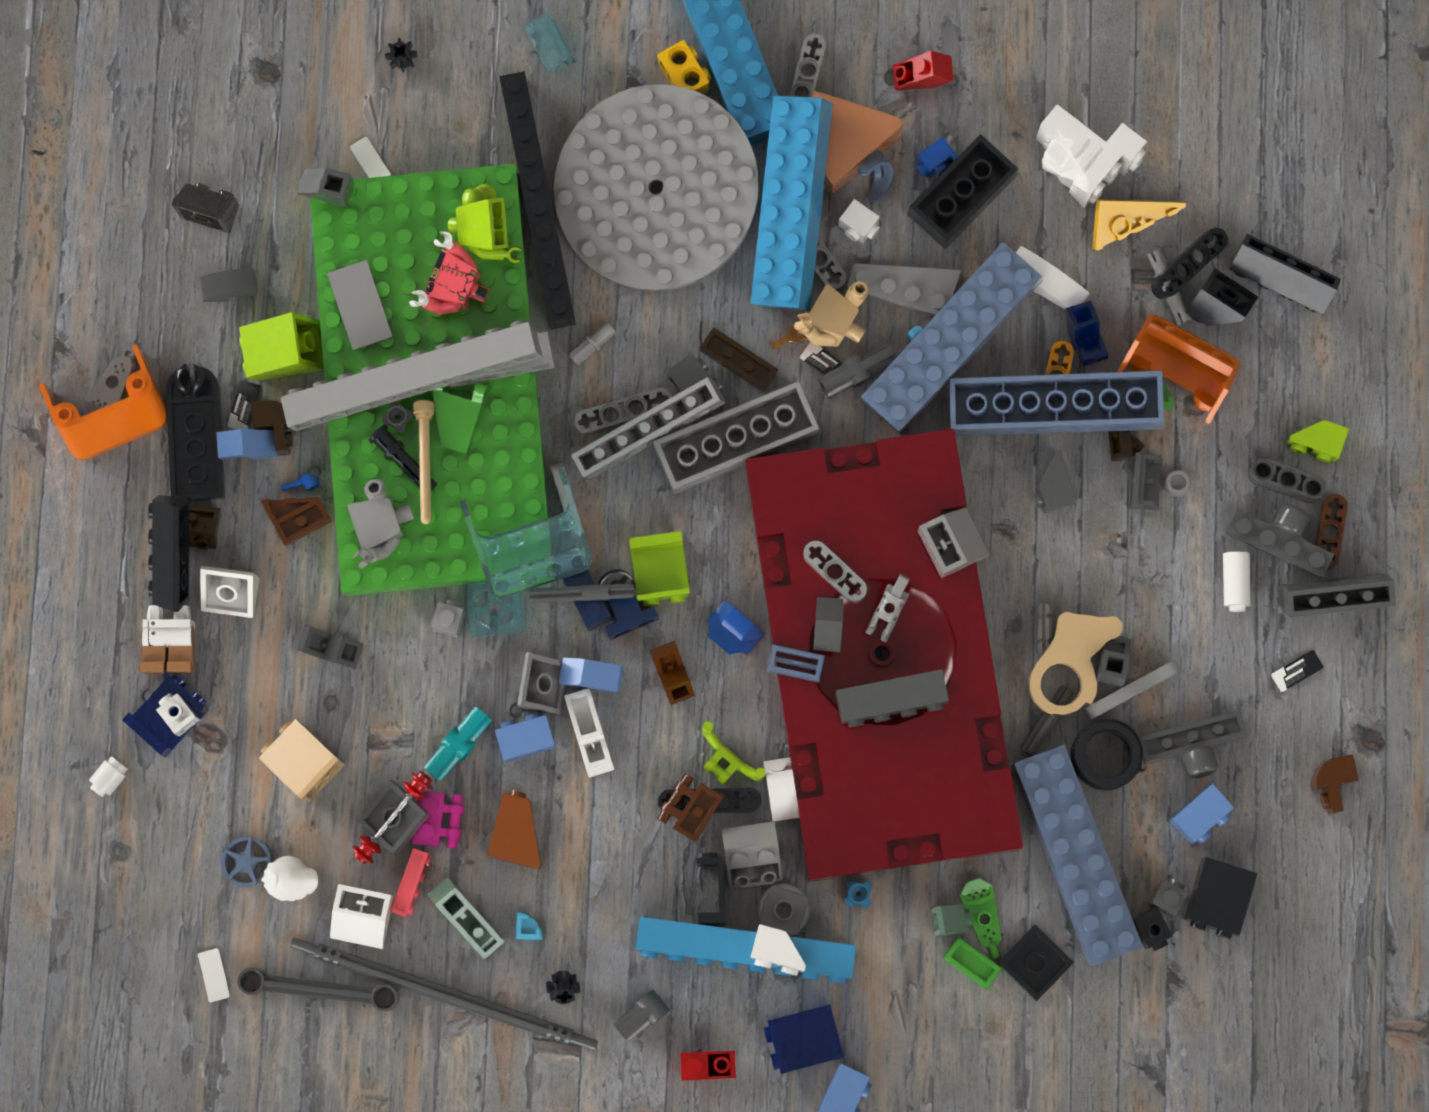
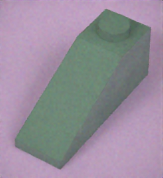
(465, 918)
(950, 919)

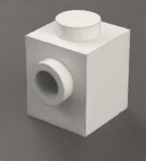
(859, 222)

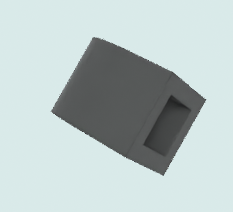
(1114, 662)

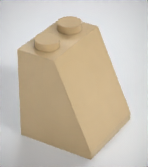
(300, 760)

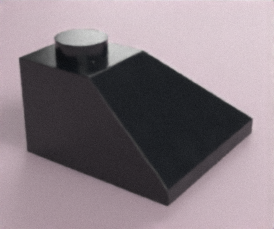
(1221, 301)

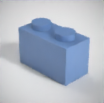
(524, 738)
(1202, 814)
(845, 1091)

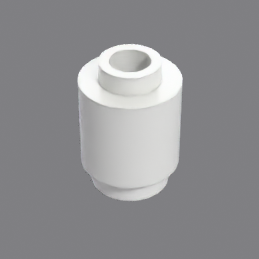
(108, 777)

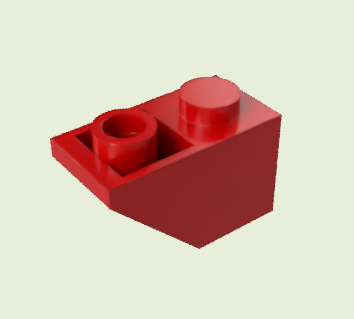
(923, 71)
(708, 1065)

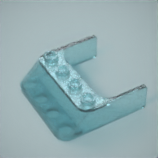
(533, 552)

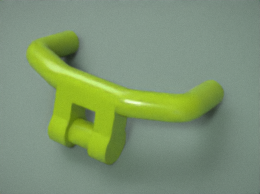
(729, 757)

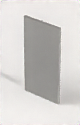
(359, 305)

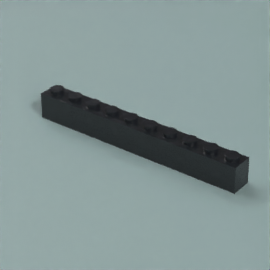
(537, 200)

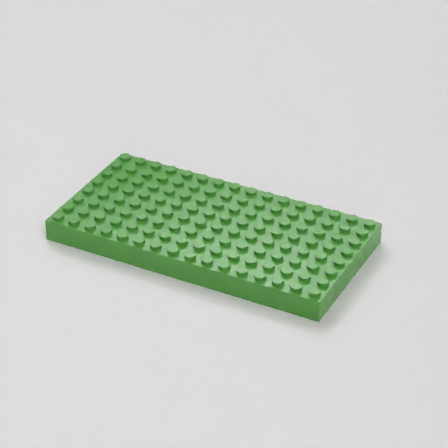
(503, 473)

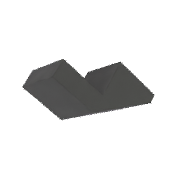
(330, 647)

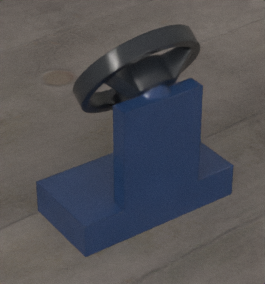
(627, 610)

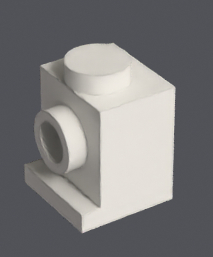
(184, 720)

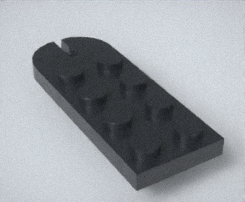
(192, 435)

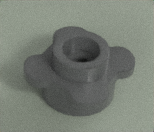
(397, 409)

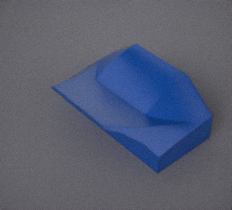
(733, 630)

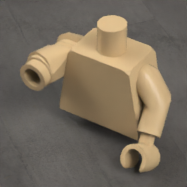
(833, 316)

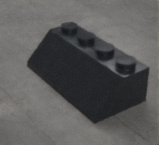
(169, 551)

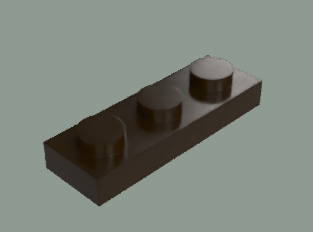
(738, 359)

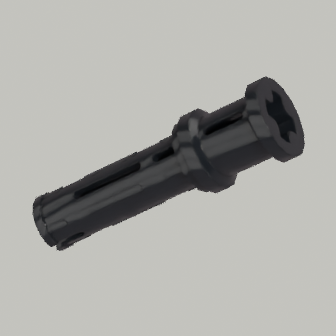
(395, 451)

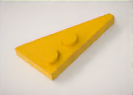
(1121, 217)

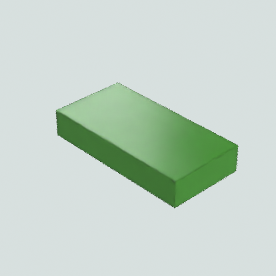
(972, 963)

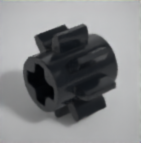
(401, 48)
(563, 987)

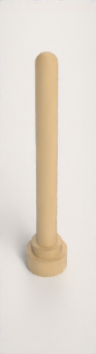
(424, 411)

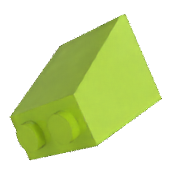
(281, 347)

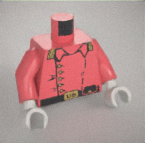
(451, 281)

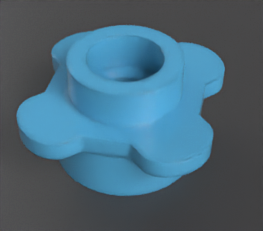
(862, 900)

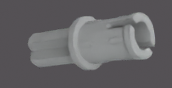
(592, 343)

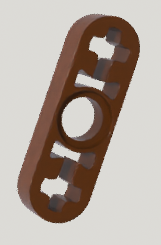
(1339, 514)

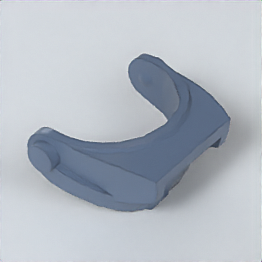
(882, 174)

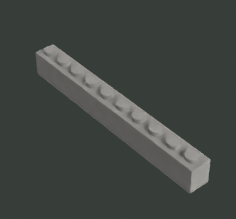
(411, 376)

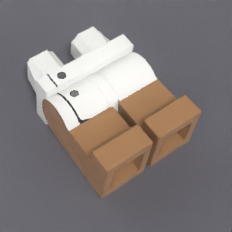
(168, 642)

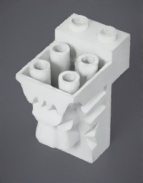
(1083, 158)

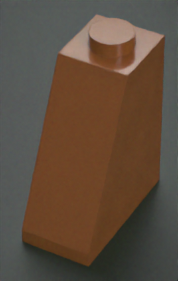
(515, 832)

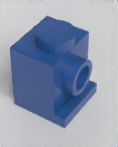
(935, 158)

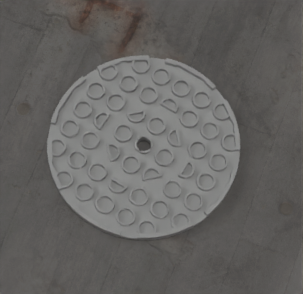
(705, 196)

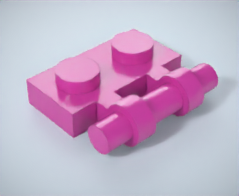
(431, 830)

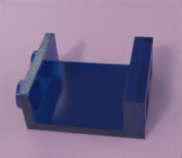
(151, 725)
(803, 1039)

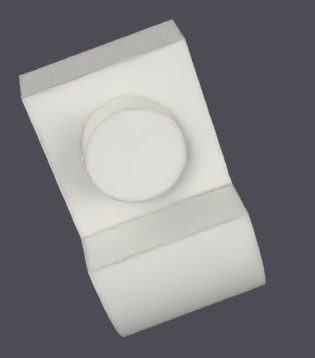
(781, 789)

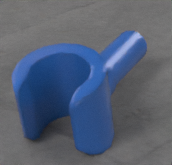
(308, 480)

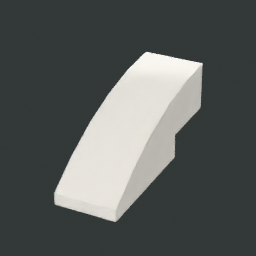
(1055, 284)
(589, 732)

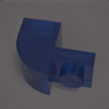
(1084, 333)

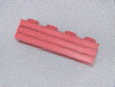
(410, 883)

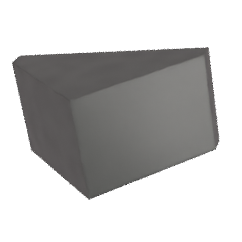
(828, 624)

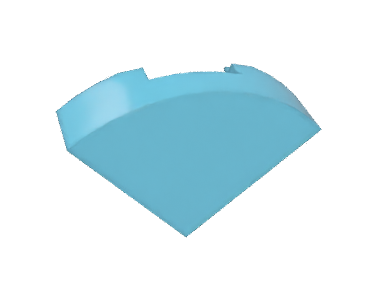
(527, 928)

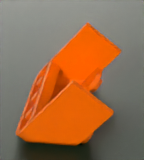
(1184, 361)
(116, 423)

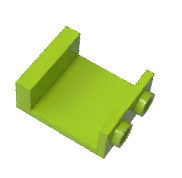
(659, 568)

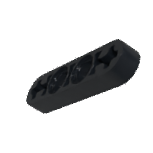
(1189, 263)
(729, 791)

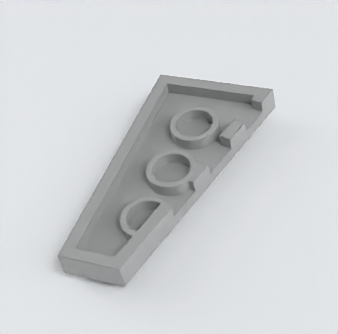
(908, 287)

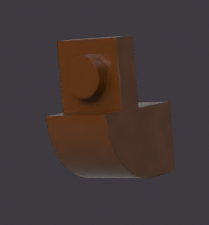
(672, 673)
(1328, 778)

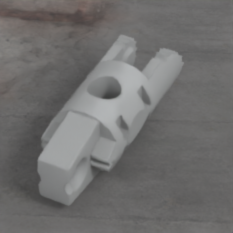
(896, 596)

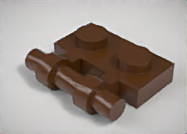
(696, 813)

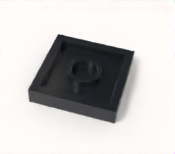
(1035, 962)

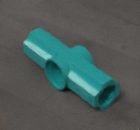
(458, 744)

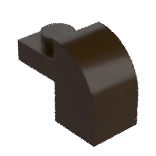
(270, 416)

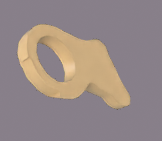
(1074, 644)

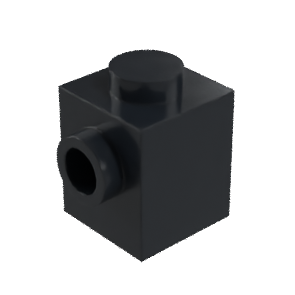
(1152, 929)

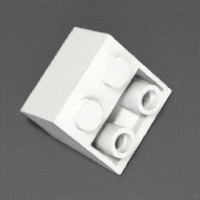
(361, 916)
(776, 948)

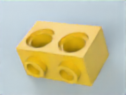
(679, 73)

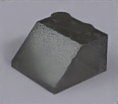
(206, 207)

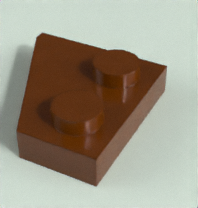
(296, 517)

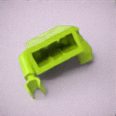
(483, 224)

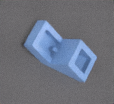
(246, 443)
(591, 674)

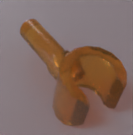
(792, 336)

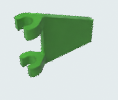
(458, 417)

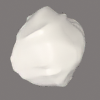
(289, 879)

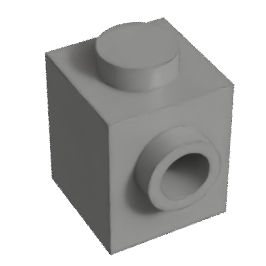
(448, 618)

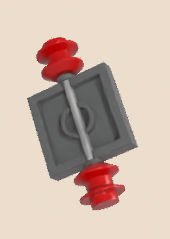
(393, 817)

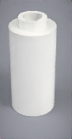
(1236, 580)

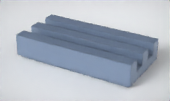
(818, 668)

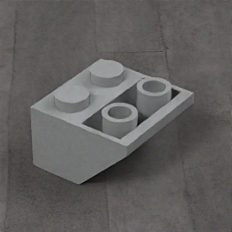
(952, 542)
(752, 855)

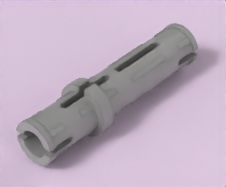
(1176, 301)

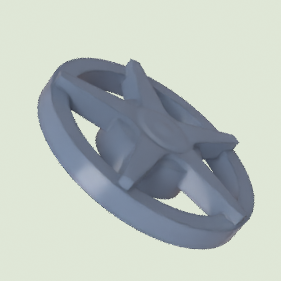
(245, 861)

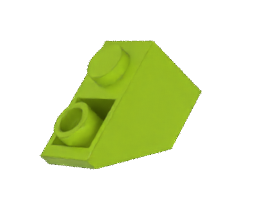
(1322, 440)

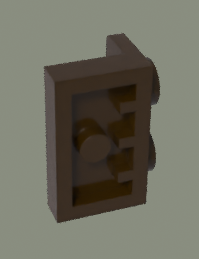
(204, 527)

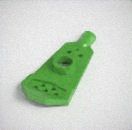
(979, 906)

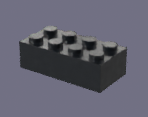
(962, 191)

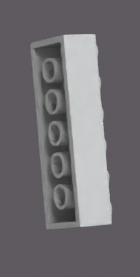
(736, 435)

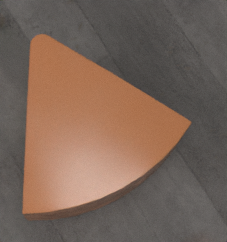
(853, 137)

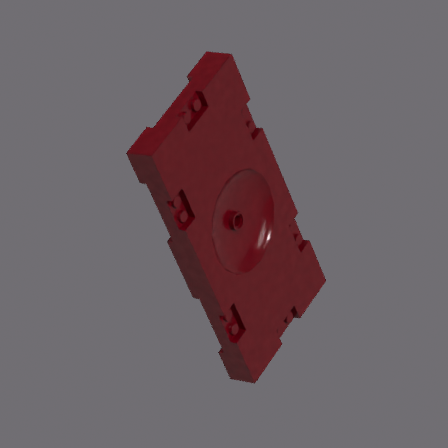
(904, 785)

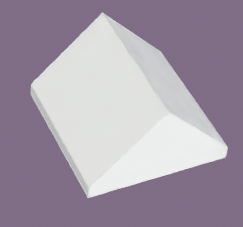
(228, 591)

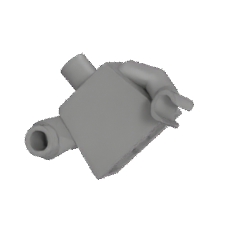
(377, 523)

